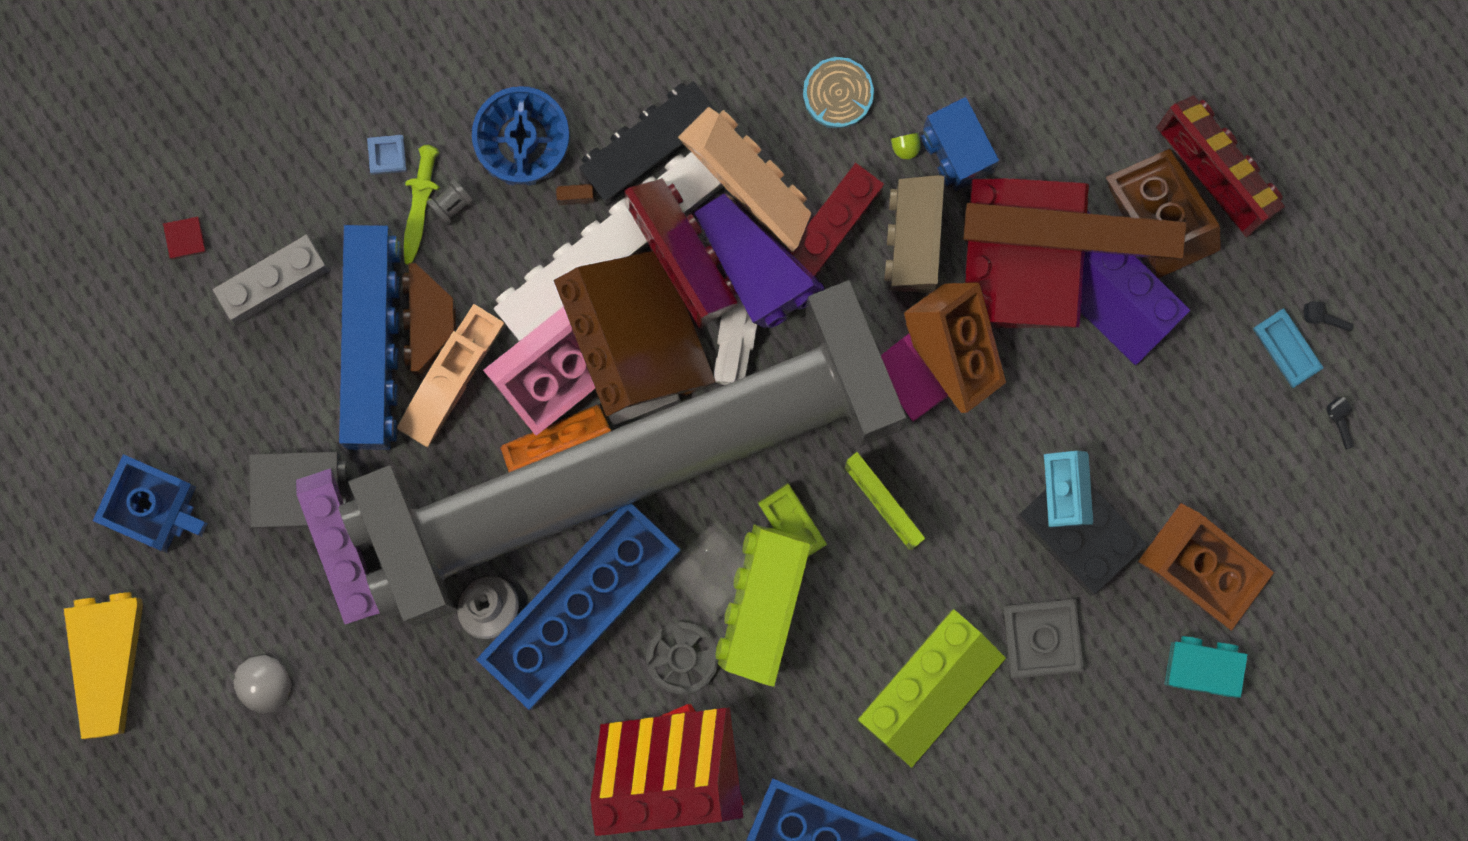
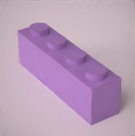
(340, 559)

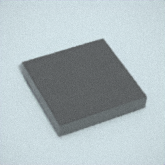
(1043, 638)

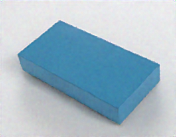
(1288, 348)

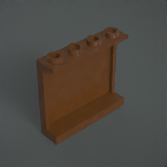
(633, 331)

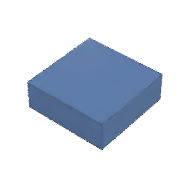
(386, 154)

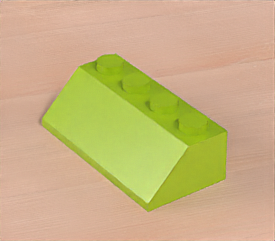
(762, 604)
(931, 688)

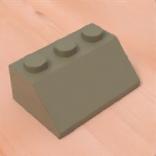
(915, 234)

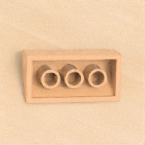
(747, 177)

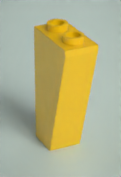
(103, 660)

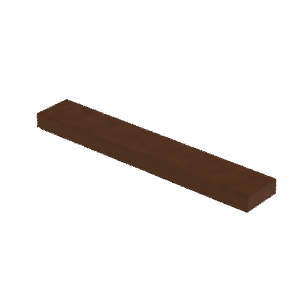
(1074, 231)

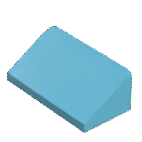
(1068, 489)

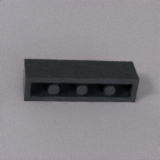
(645, 145)

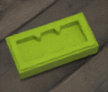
(789, 515)

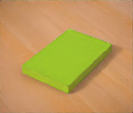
(883, 501)

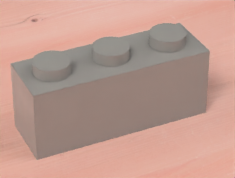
(270, 280)

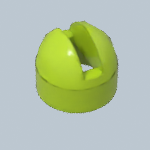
(906, 146)

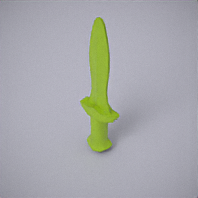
(421, 191)

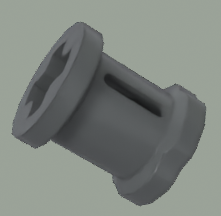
(450, 202)

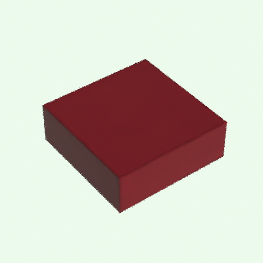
(184, 238)

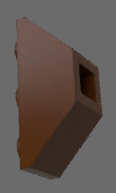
(428, 319)

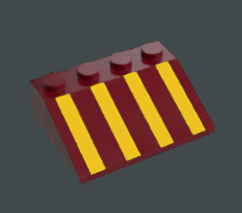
(1220, 165)
(665, 773)

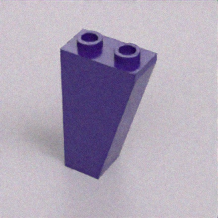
(757, 264)

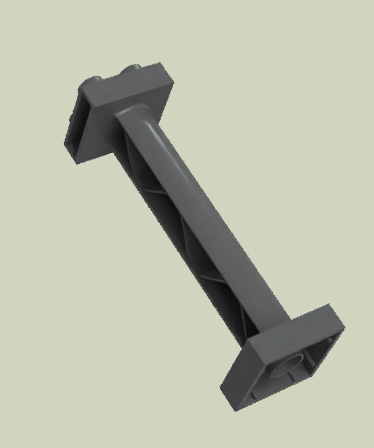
(621, 466)

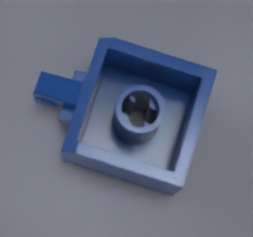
(168, 511)

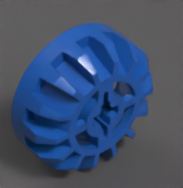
(521, 104)

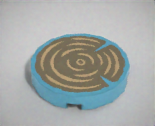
(838, 92)

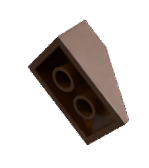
(1163, 191)

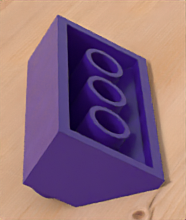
(1128, 303)

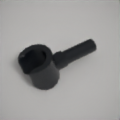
(1315, 313)
(1337, 411)

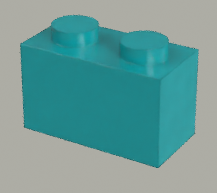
(1206, 668)

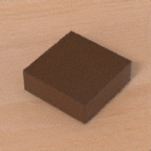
(575, 194)

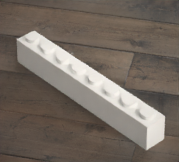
(612, 239)

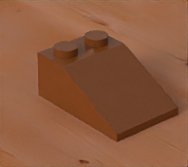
(957, 342)
(1206, 566)

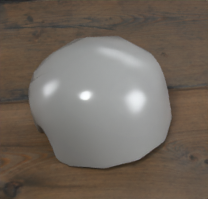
(262, 684)

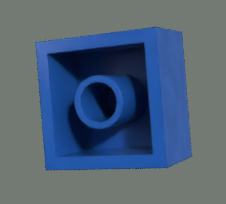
(959, 144)

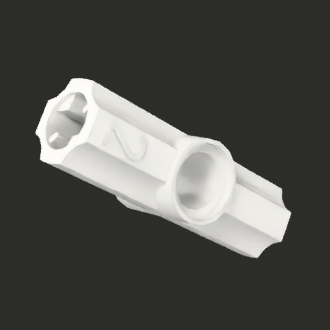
(735, 342)

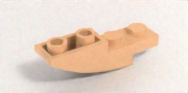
(450, 375)

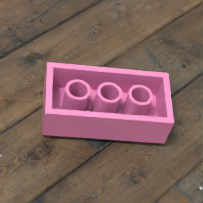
(543, 373)

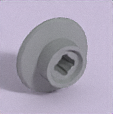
(491, 620)

